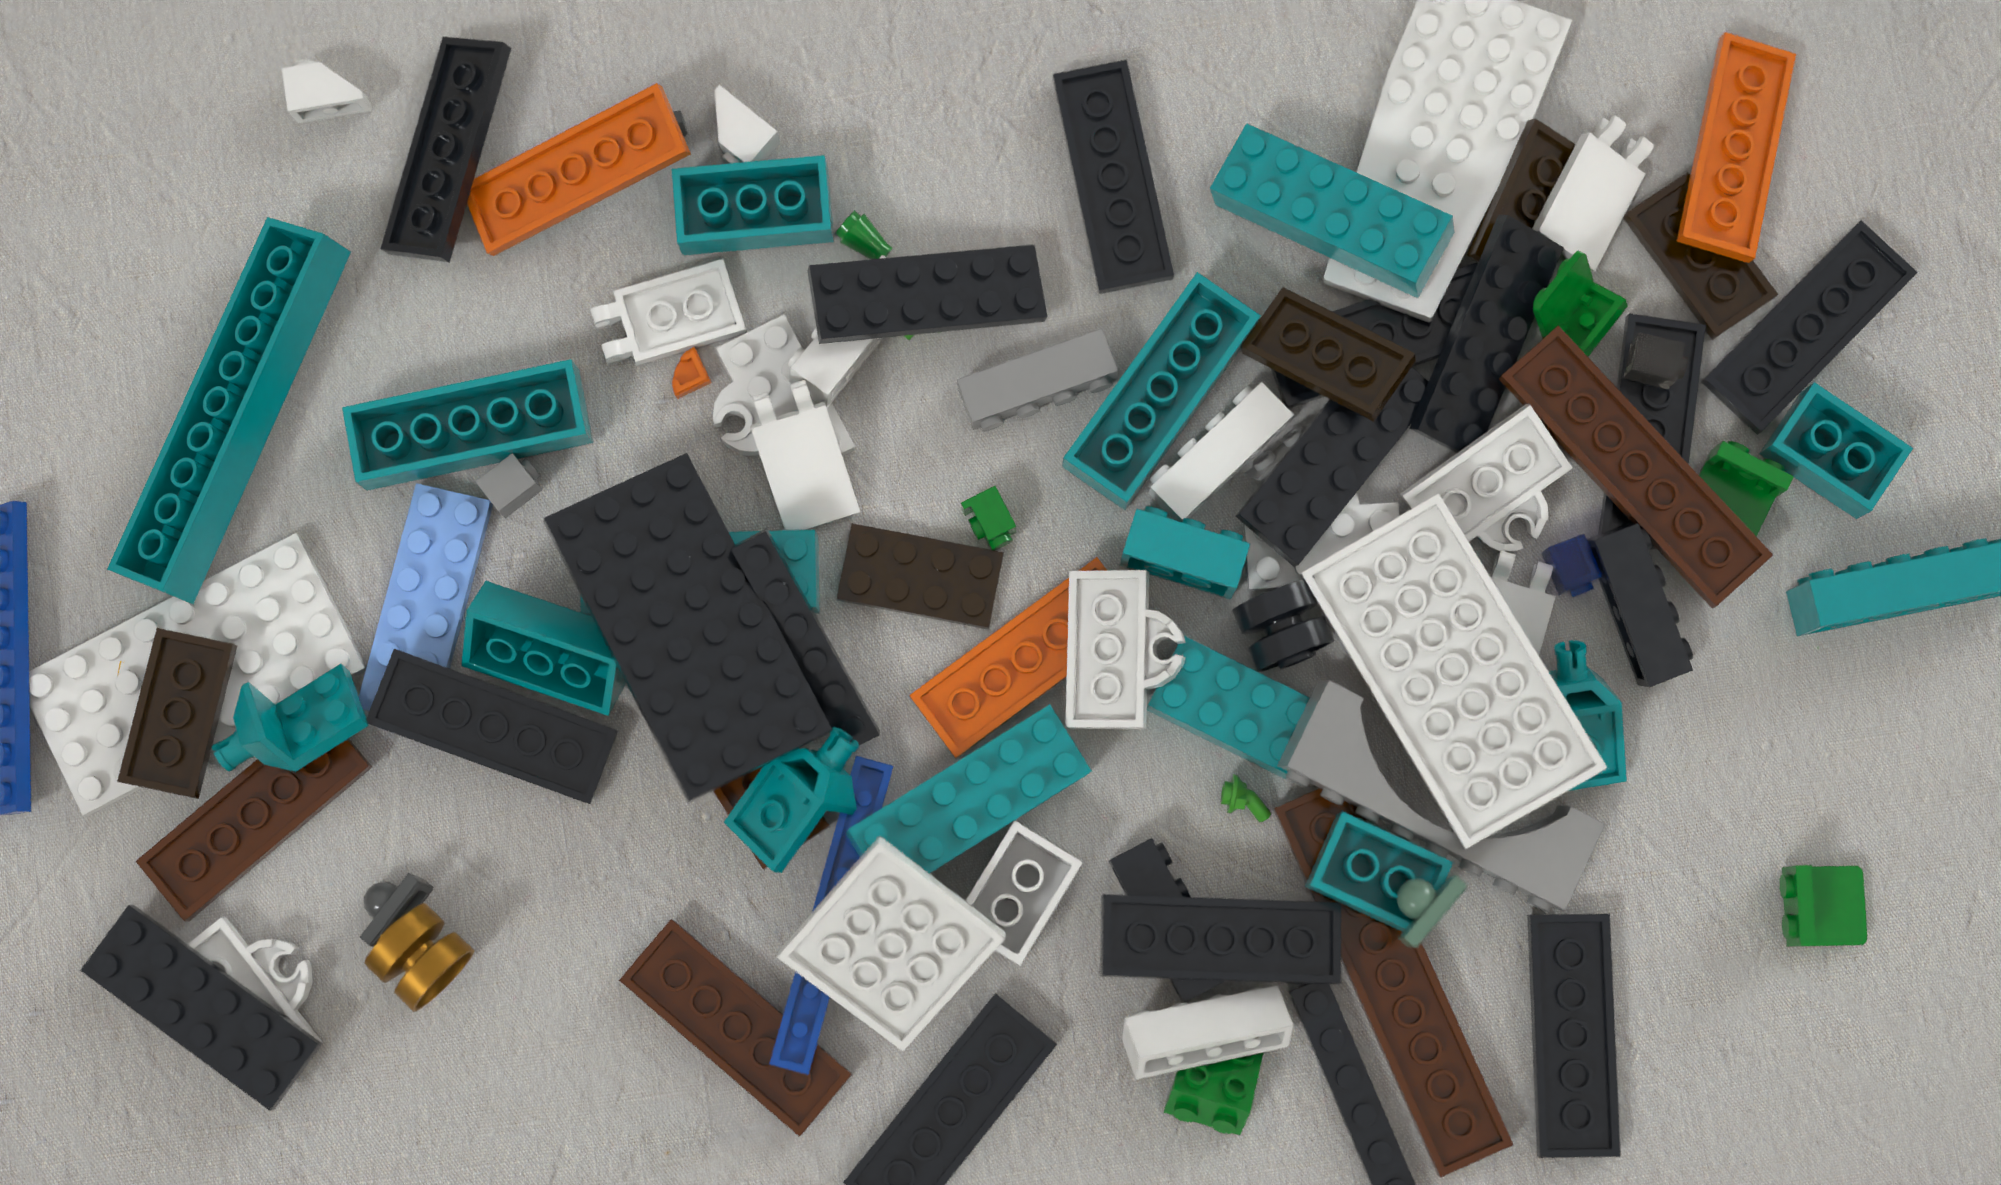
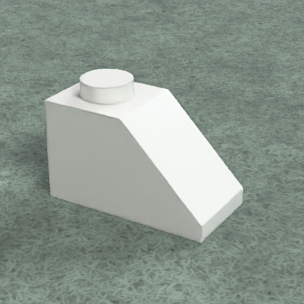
(319, 93)
(741, 131)

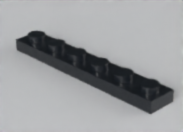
(805, 636)
(1350, 1085)

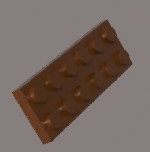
(245, 826)
(730, 1025)

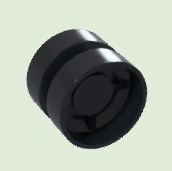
(1287, 635)

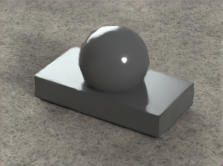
(388, 903)

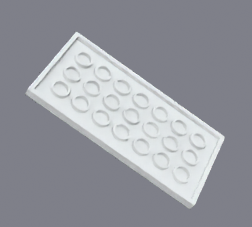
(264, 605)
(1453, 671)

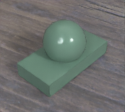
(1426, 906)

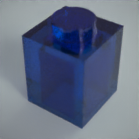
(1572, 566)

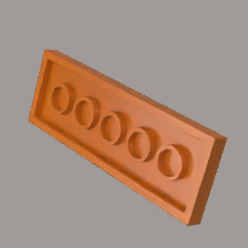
(1736, 148)
(576, 169)
(1000, 673)

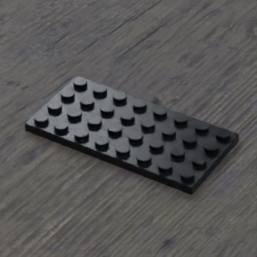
(686, 627)

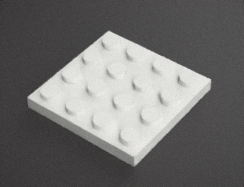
(891, 944)

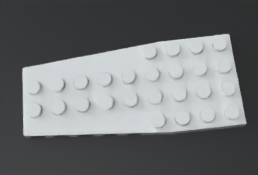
(1452, 121)

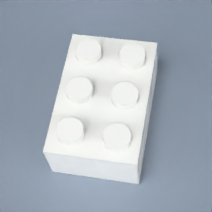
(1022, 888)

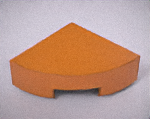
(689, 374)

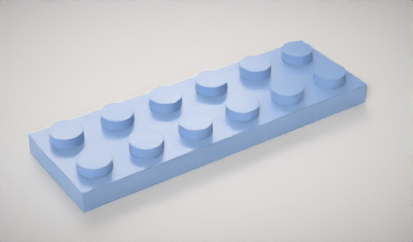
(429, 581)

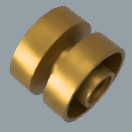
(411, 948)

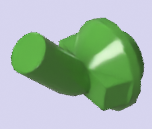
(1236, 796)

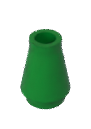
(862, 236)

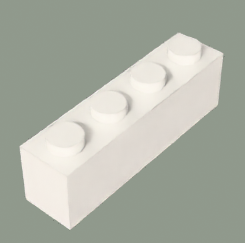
(829, 365)
(1221, 453)
(1206, 1031)

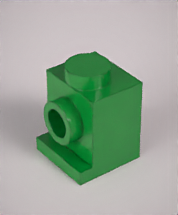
(990, 518)

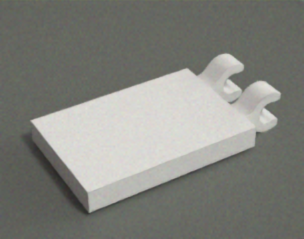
(1593, 191)
(671, 314)
(803, 462)
(1528, 604)

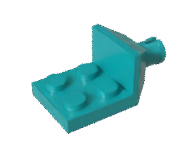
(1595, 709)
(296, 727)
(792, 798)

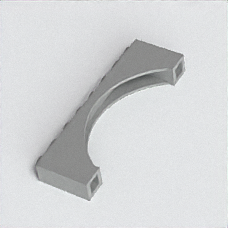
(1335, 756)

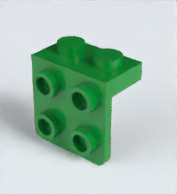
(1577, 305)
(1744, 481)
(1823, 905)
(1216, 1093)

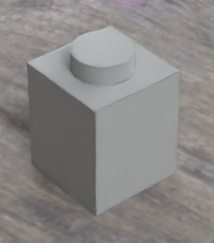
(510, 484)

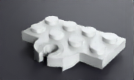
(757, 365)
(1497, 480)
(1270, 570)
(1114, 649)
(258, 968)

